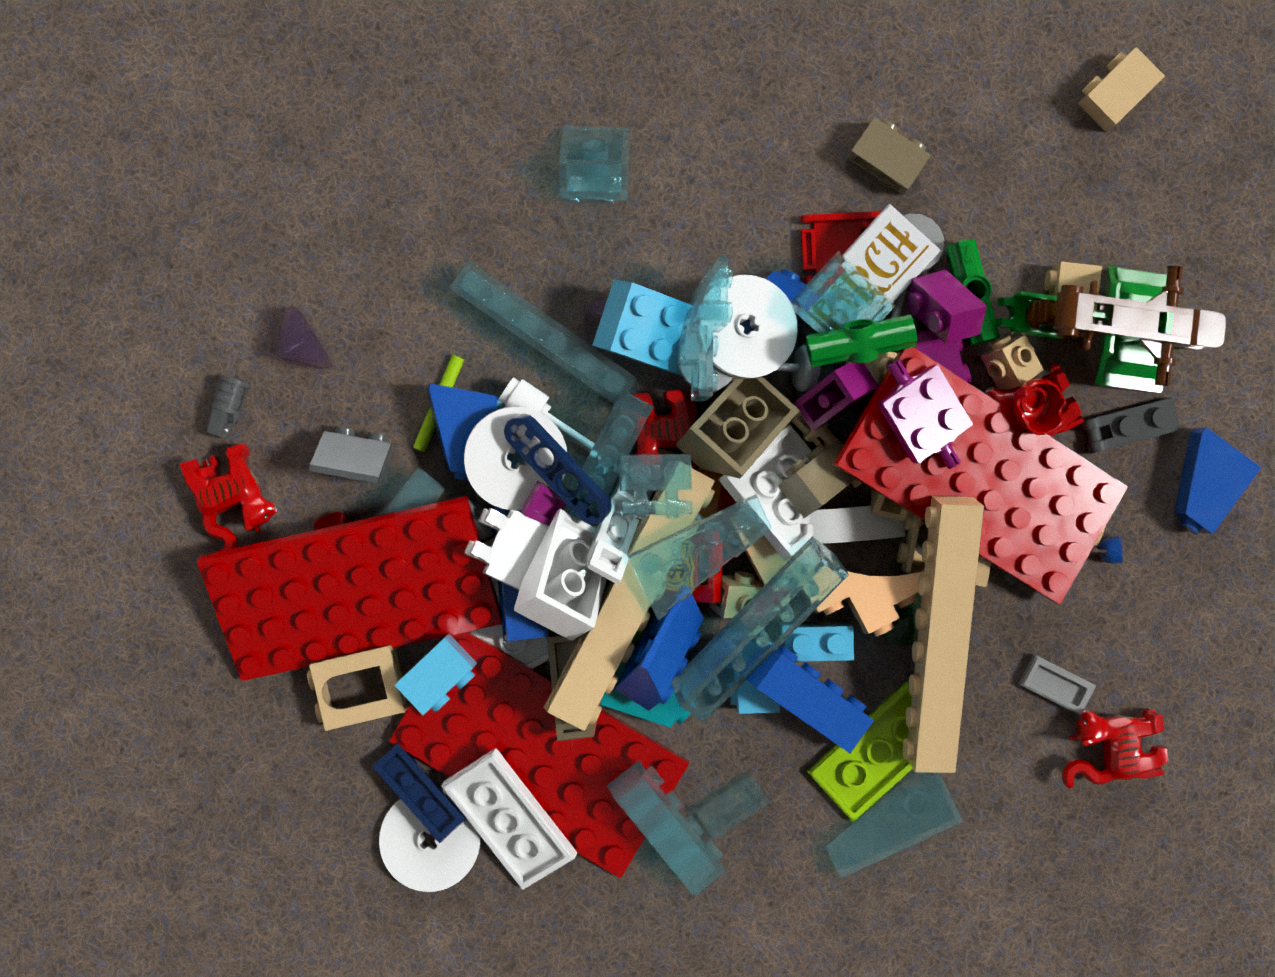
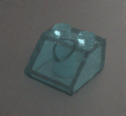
(594, 163)

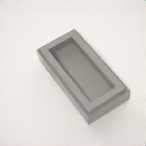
(1057, 684)

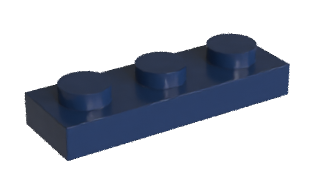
(419, 793)

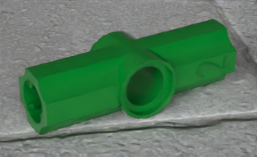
(967, 269)
(861, 341)

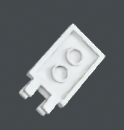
(512, 548)

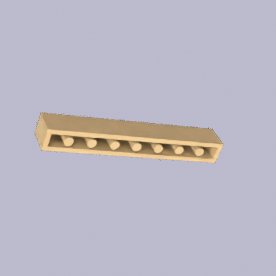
(621, 613)
(943, 633)

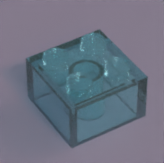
(839, 296)

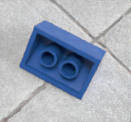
(661, 655)

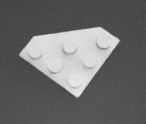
(788, 527)

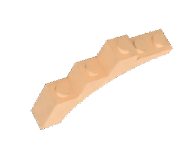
(868, 596)

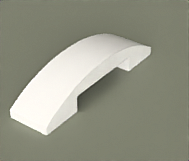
(852, 525)
(613, 539)

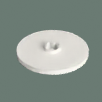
(773, 326)
(488, 464)
(423, 867)

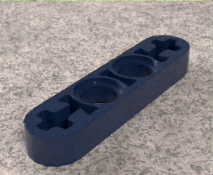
(553, 473)

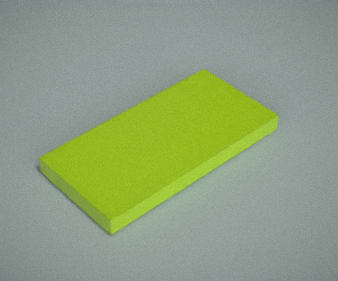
(874, 764)

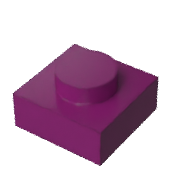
(542, 504)

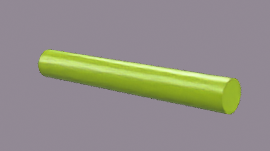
(428, 426)

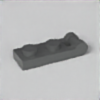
(1131, 425)

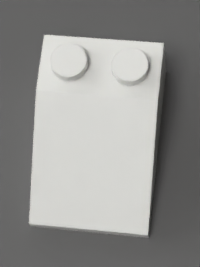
(558, 585)

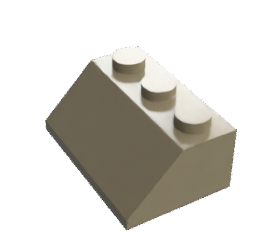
(738, 427)

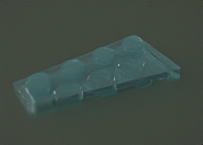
(691, 555)
(899, 820)

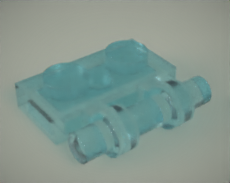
(655, 472)

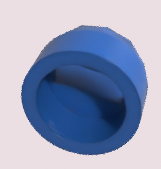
(1113, 549)

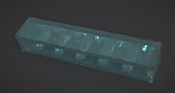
(542, 333)
(758, 629)

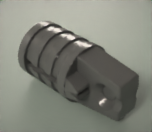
(226, 405)

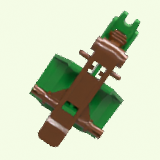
(1136, 325)

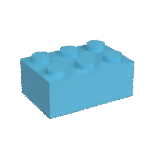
(642, 326)

